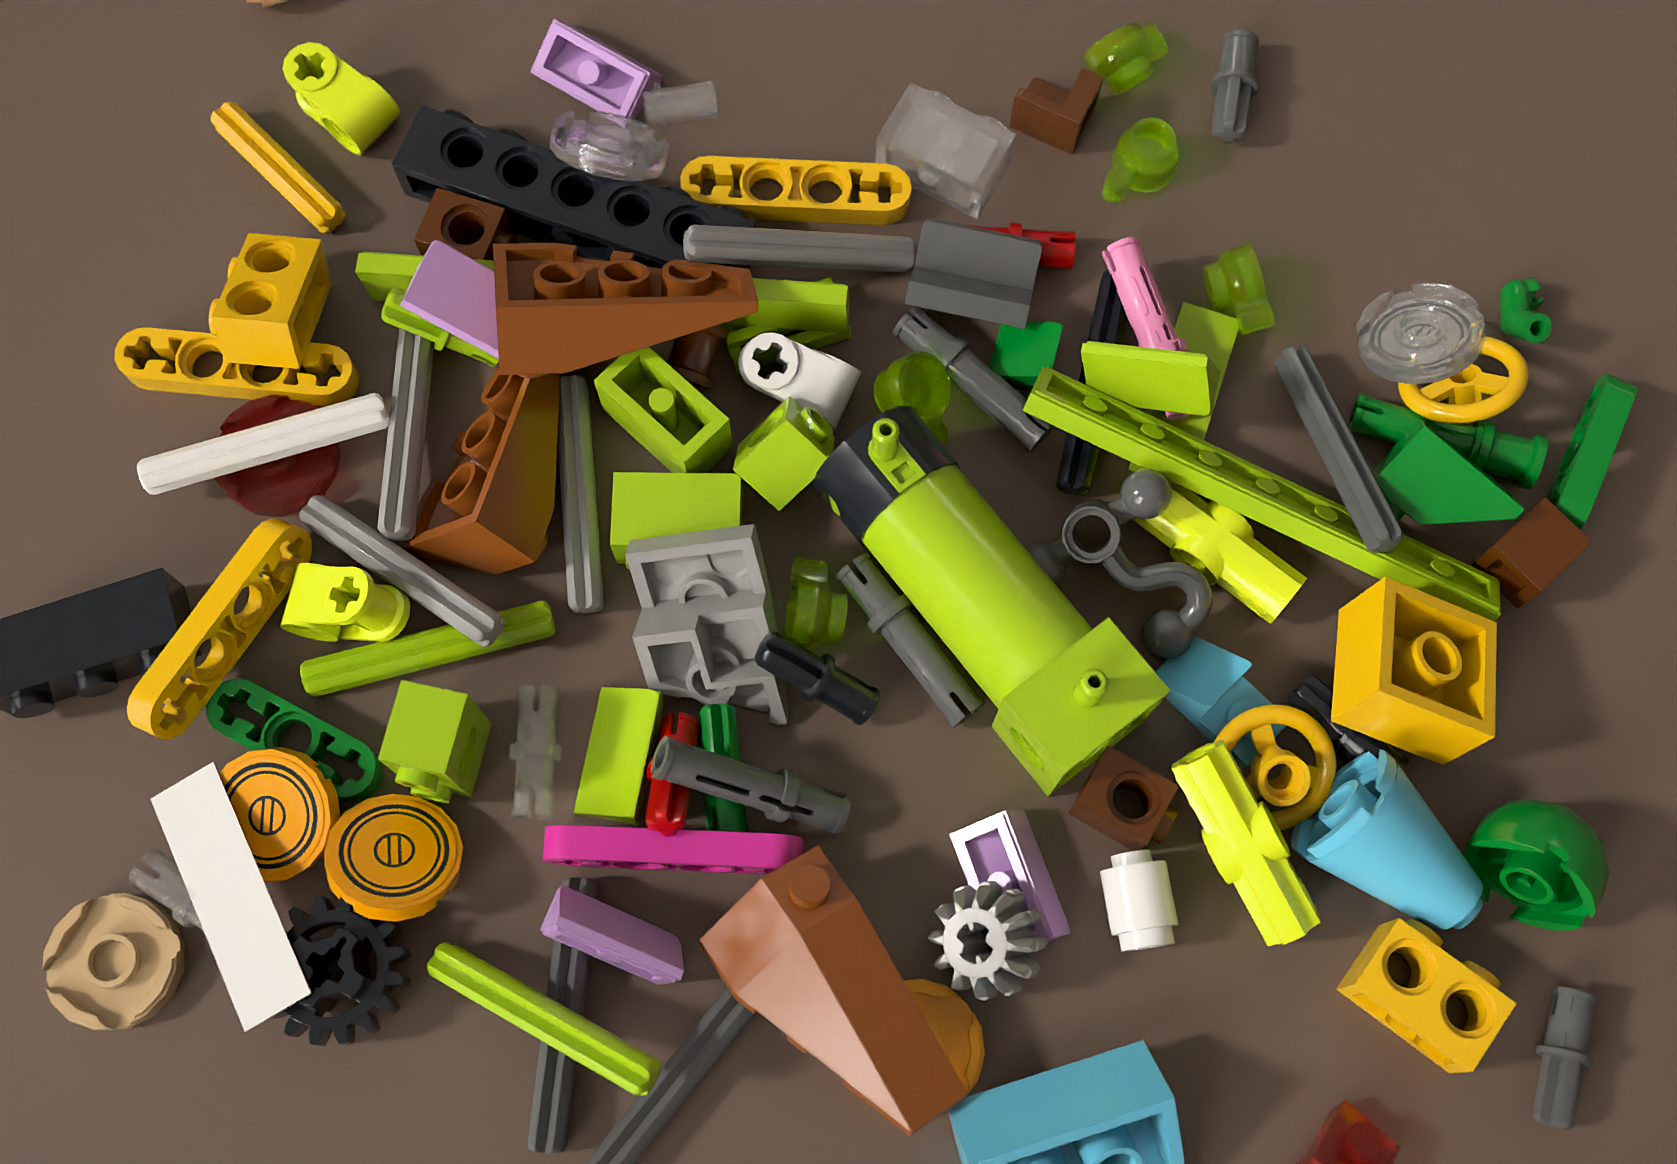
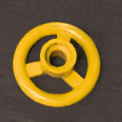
(1467, 394)
(1296, 777)

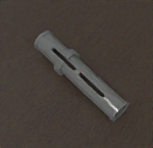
(973, 377)
(909, 639)
(777, 794)

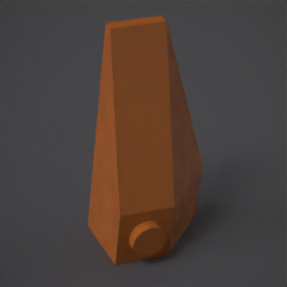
(580, 311)
(502, 486)
(822, 976)

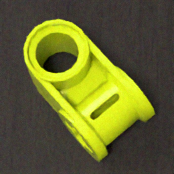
(339, 96)
(343, 605)

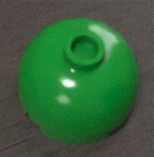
(1540, 862)

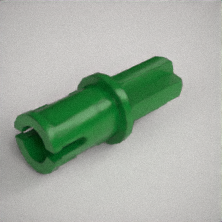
(721, 737)

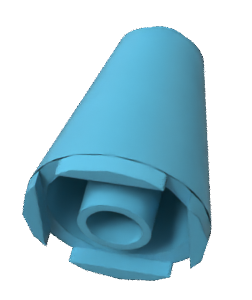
(1390, 845)

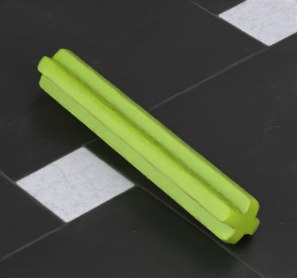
(420, 651)
(545, 1019)

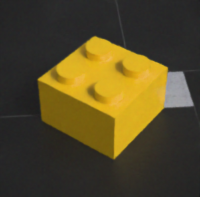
(1415, 672)

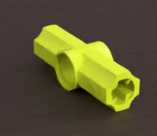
(1225, 552)
(1246, 843)

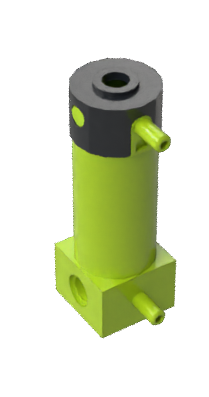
(1051, 676)

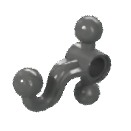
(1143, 496)

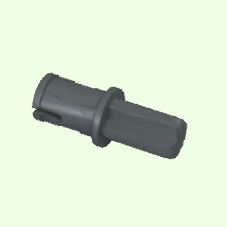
(1234, 85)
(1564, 1057)

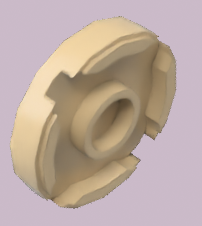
(113, 962)

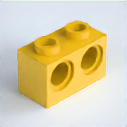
(271, 300)
(1420, 1008)

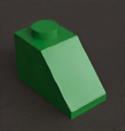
(1439, 482)

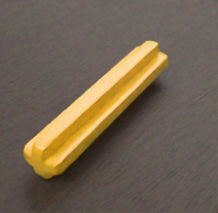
(278, 167)

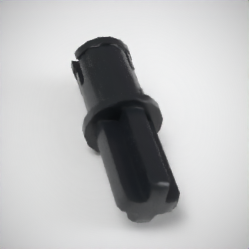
(817, 677)
(1316, 700)

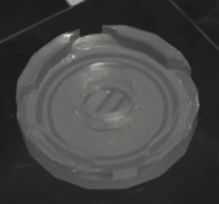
(609, 146)
(1421, 333)

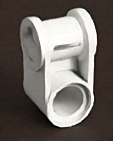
(806, 375)

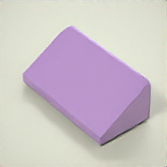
(593, 71)
(455, 296)
(1007, 852)
(614, 937)

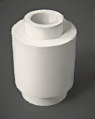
(1139, 901)

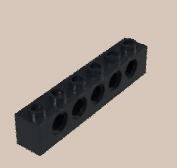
(448, 139)

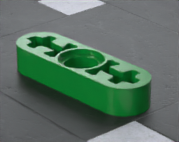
(1591, 448)
(265, 704)

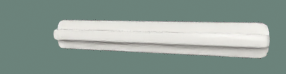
(263, 444)

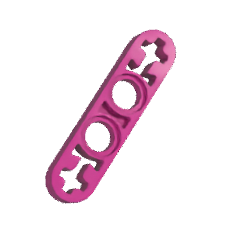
(682, 852)

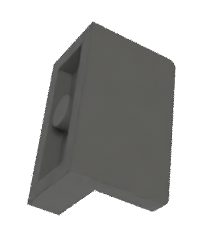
(974, 272)

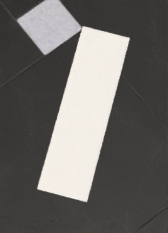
(230, 897)

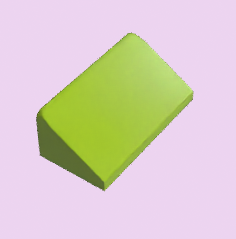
(1152, 377)
(619, 754)

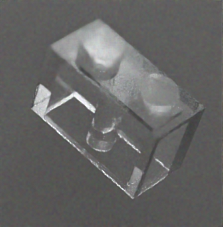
(946, 149)

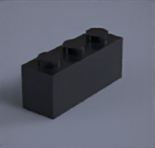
(87, 641)

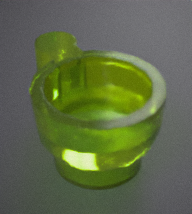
(1126, 55)
(1142, 159)
(1239, 285)
(916, 382)
(812, 609)

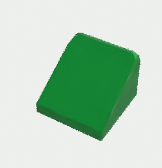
(1023, 352)

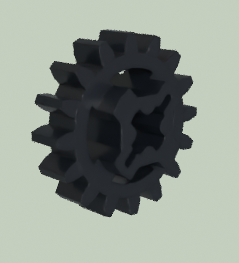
(351, 950)

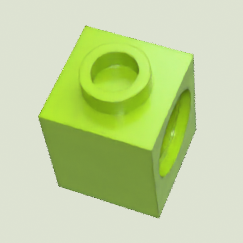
(785, 452)

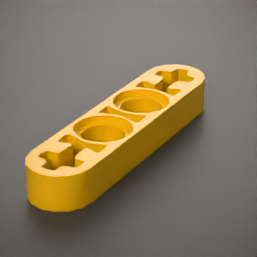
(797, 179)
(232, 379)
(271, 550)

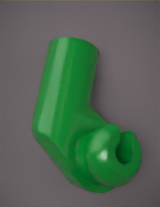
(1516, 314)

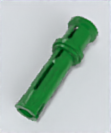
(1486, 446)

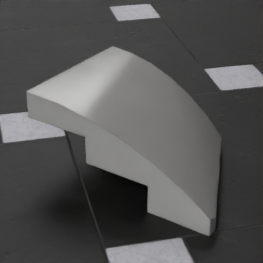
(705, 617)

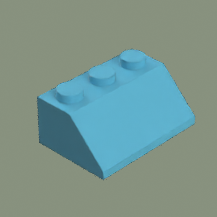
(1080, 1113)

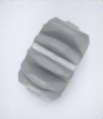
(1007, 935)

